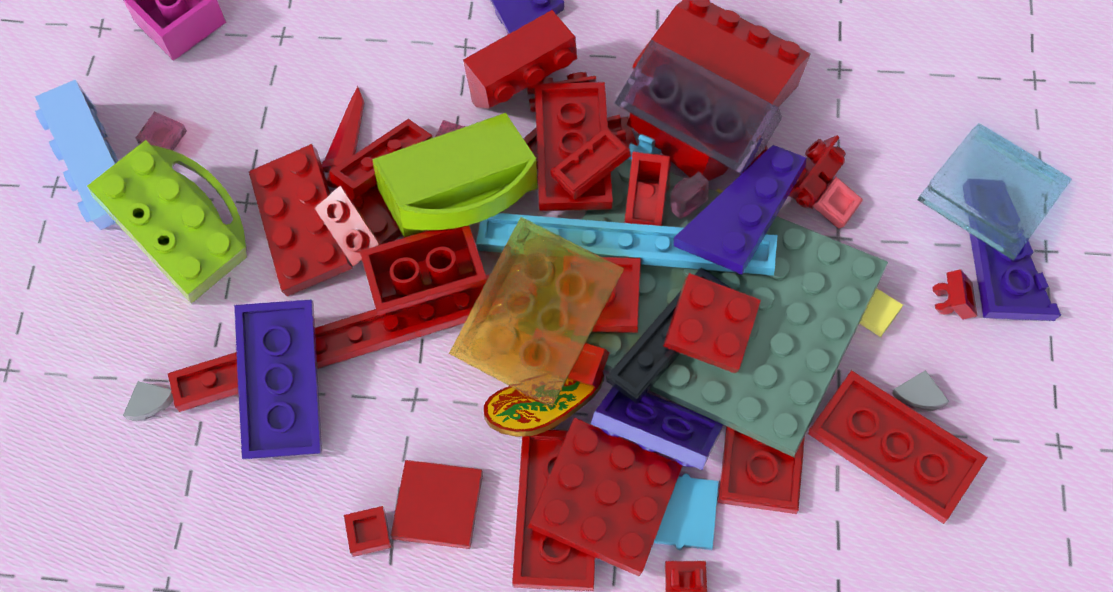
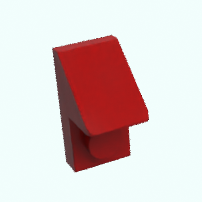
(647, 188)

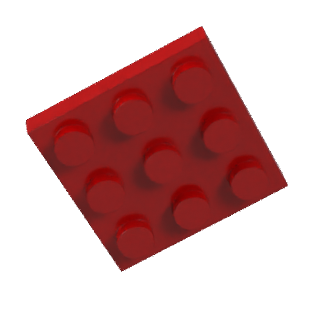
(605, 497)

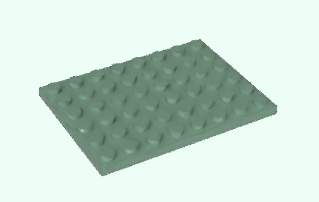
(796, 338)

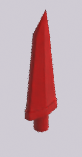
(346, 137)

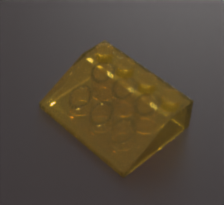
(536, 311)

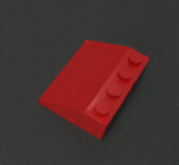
(733, 49)

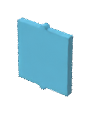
(690, 514)

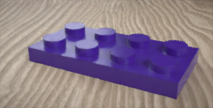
(277, 379)

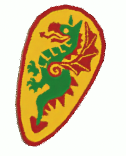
(521, 415)

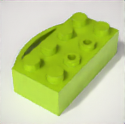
(457, 176)
(172, 217)

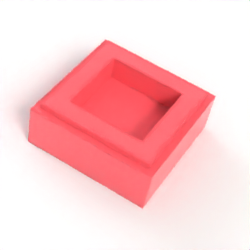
(837, 203)

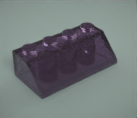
(699, 107)

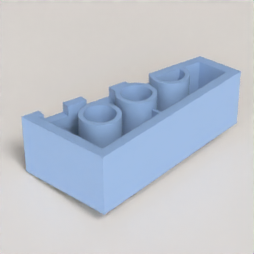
(79, 142)

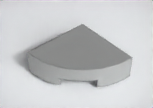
(921, 393)
(147, 401)

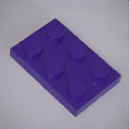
(659, 427)

